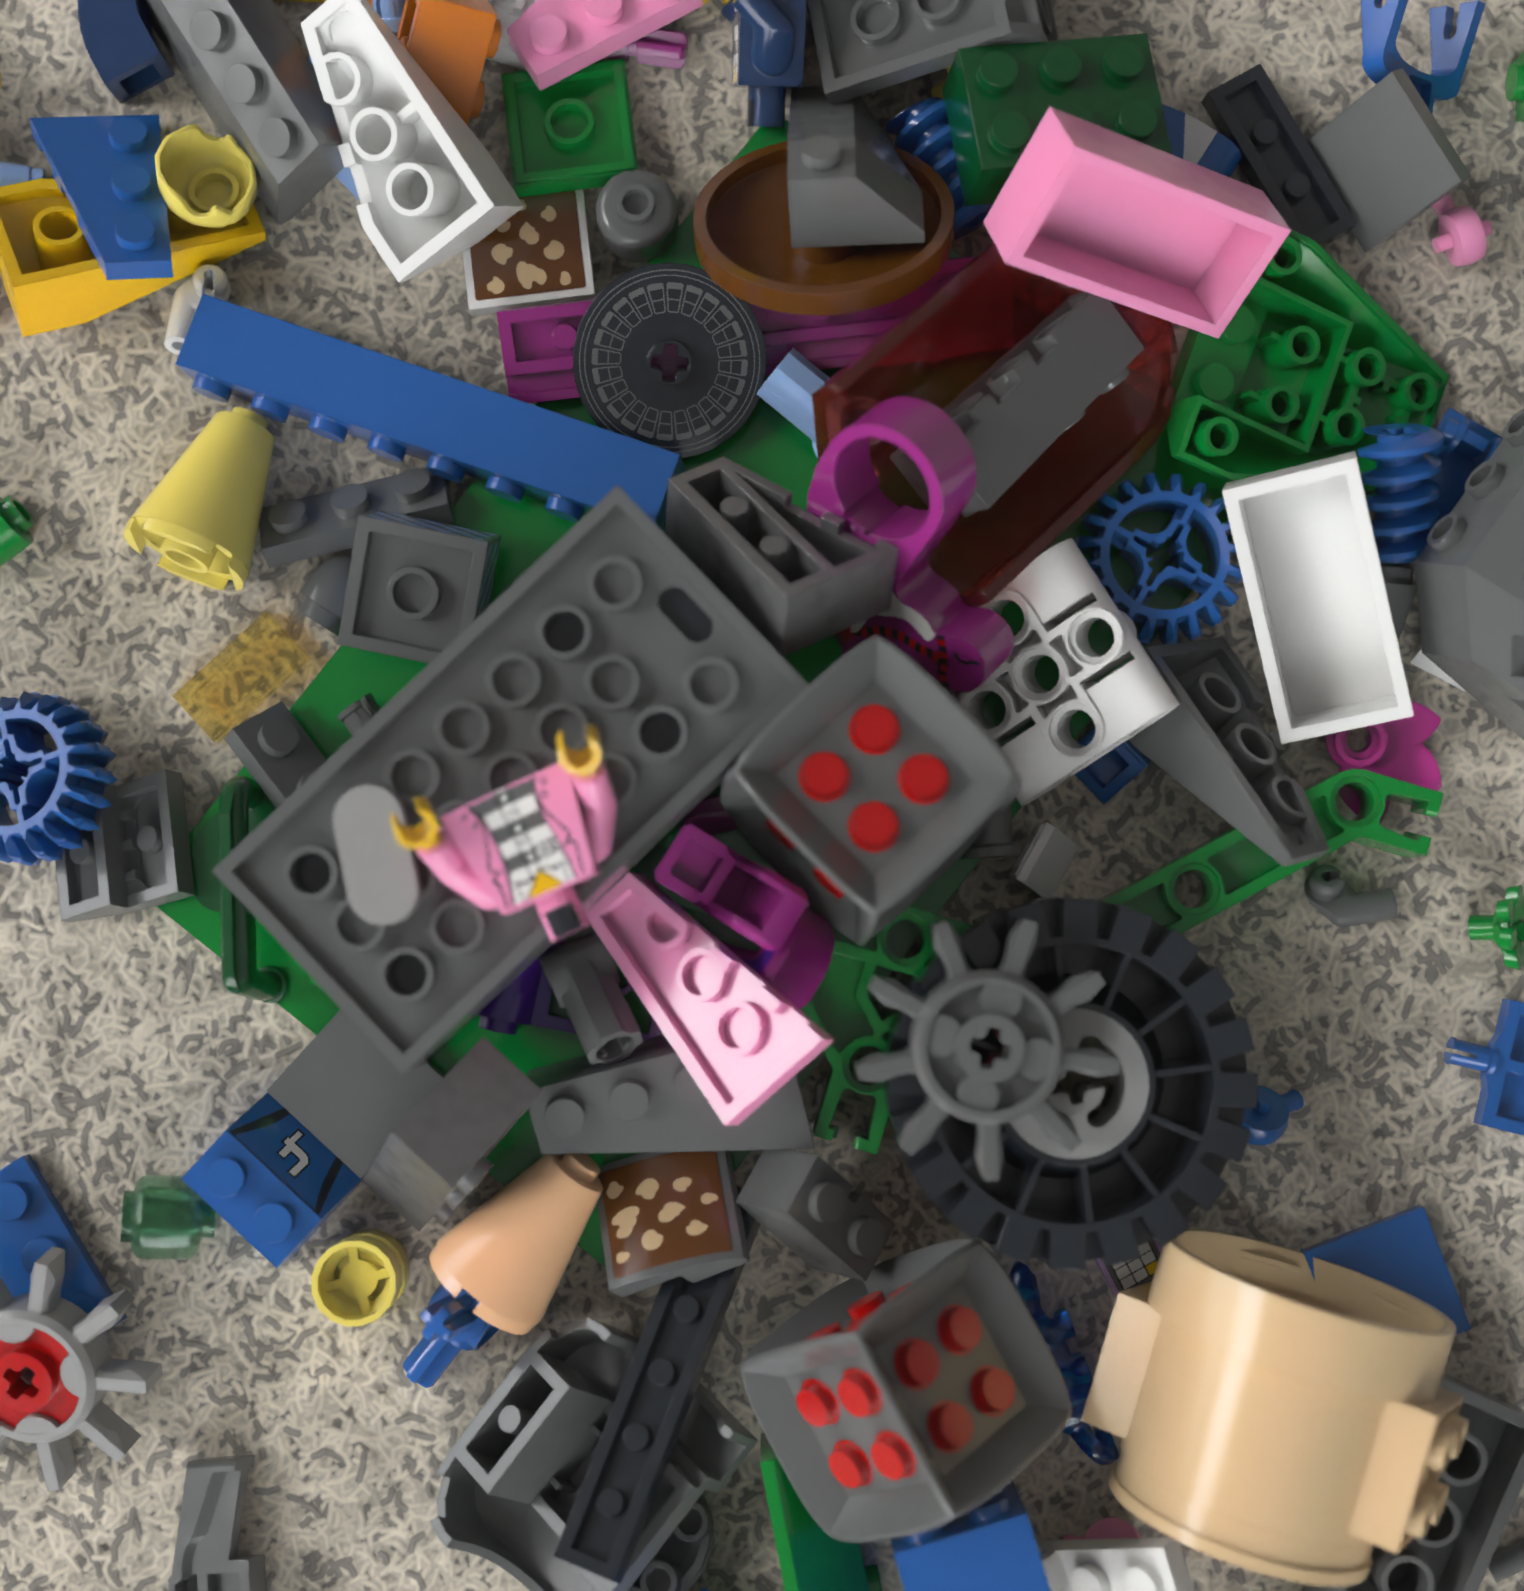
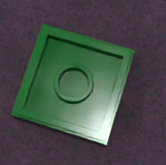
(571, 131)

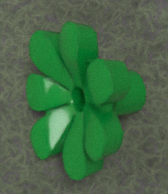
(1503, 927)

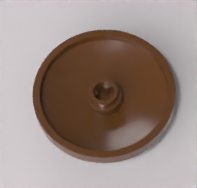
(747, 248)

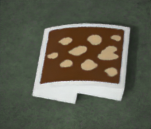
(533, 257)

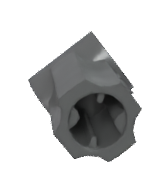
(588, 987)

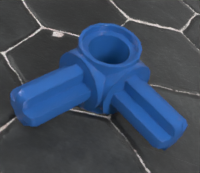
(447, 1331)

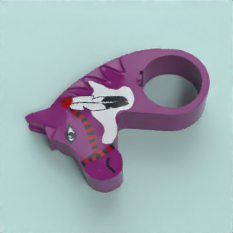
(926, 613)

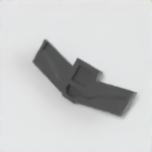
(211, 1529)

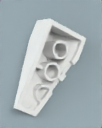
(413, 159)

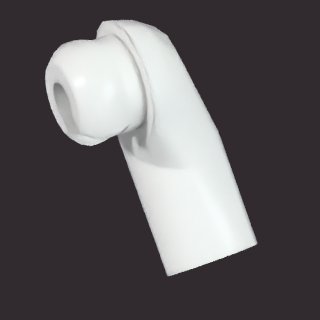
(206, 280)

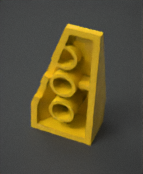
(55, 275)

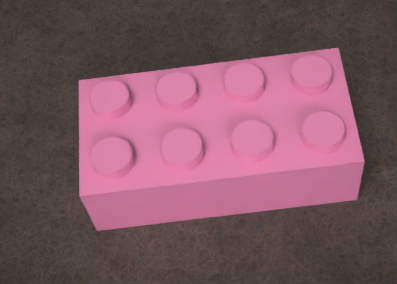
(1134, 224)

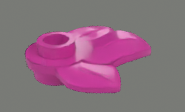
(1392, 751)

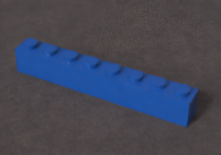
(419, 414)

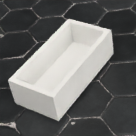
(1318, 598)

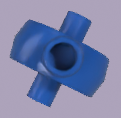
(1271, 1116)

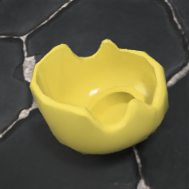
(205, 177)

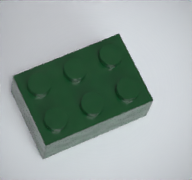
(1003, 92)

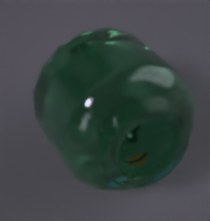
(165, 1218)

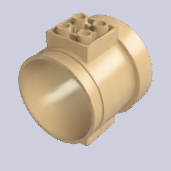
(1277, 1408)

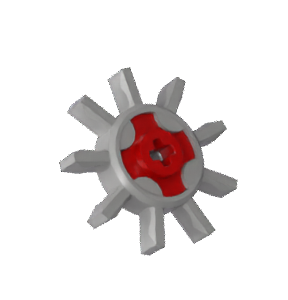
(60, 1371)

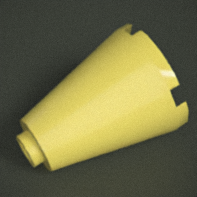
(209, 503)

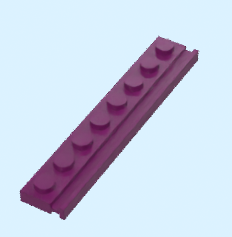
(541, 339)

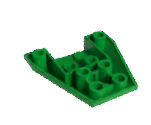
(1297, 373)

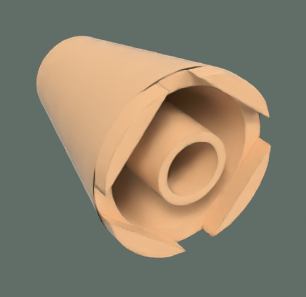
(520, 1241)

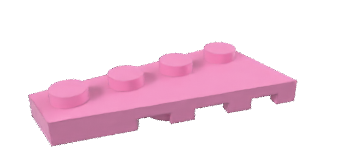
(711, 1006)

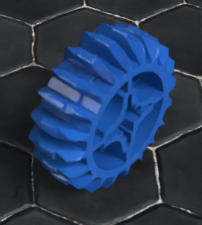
(1186, 572)
(49, 789)

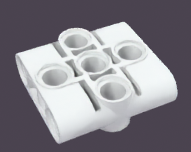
(1119, 704)

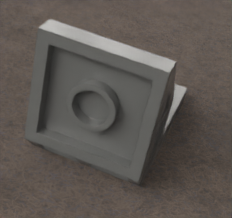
(893, 41)

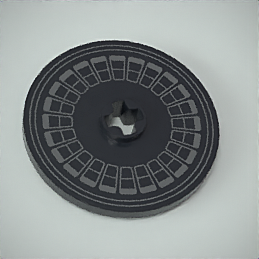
(635, 321)

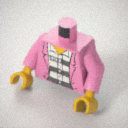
(526, 839)

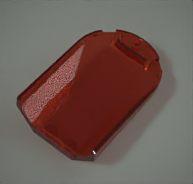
(942, 352)

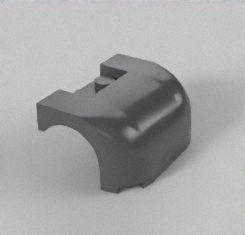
(531, 1445)

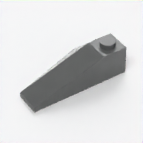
(846, 177)
(1224, 753)

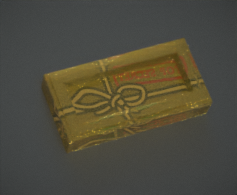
(241, 677)

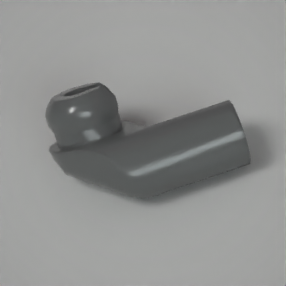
(1344, 905)

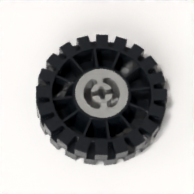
(1170, 1106)

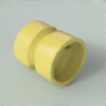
(360, 1277)

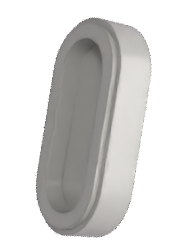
(376, 868)

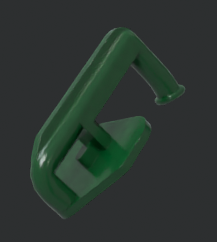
(239, 813)

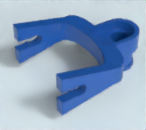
(1448, 54)

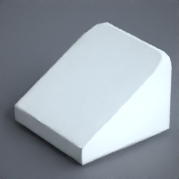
(1043, 860)

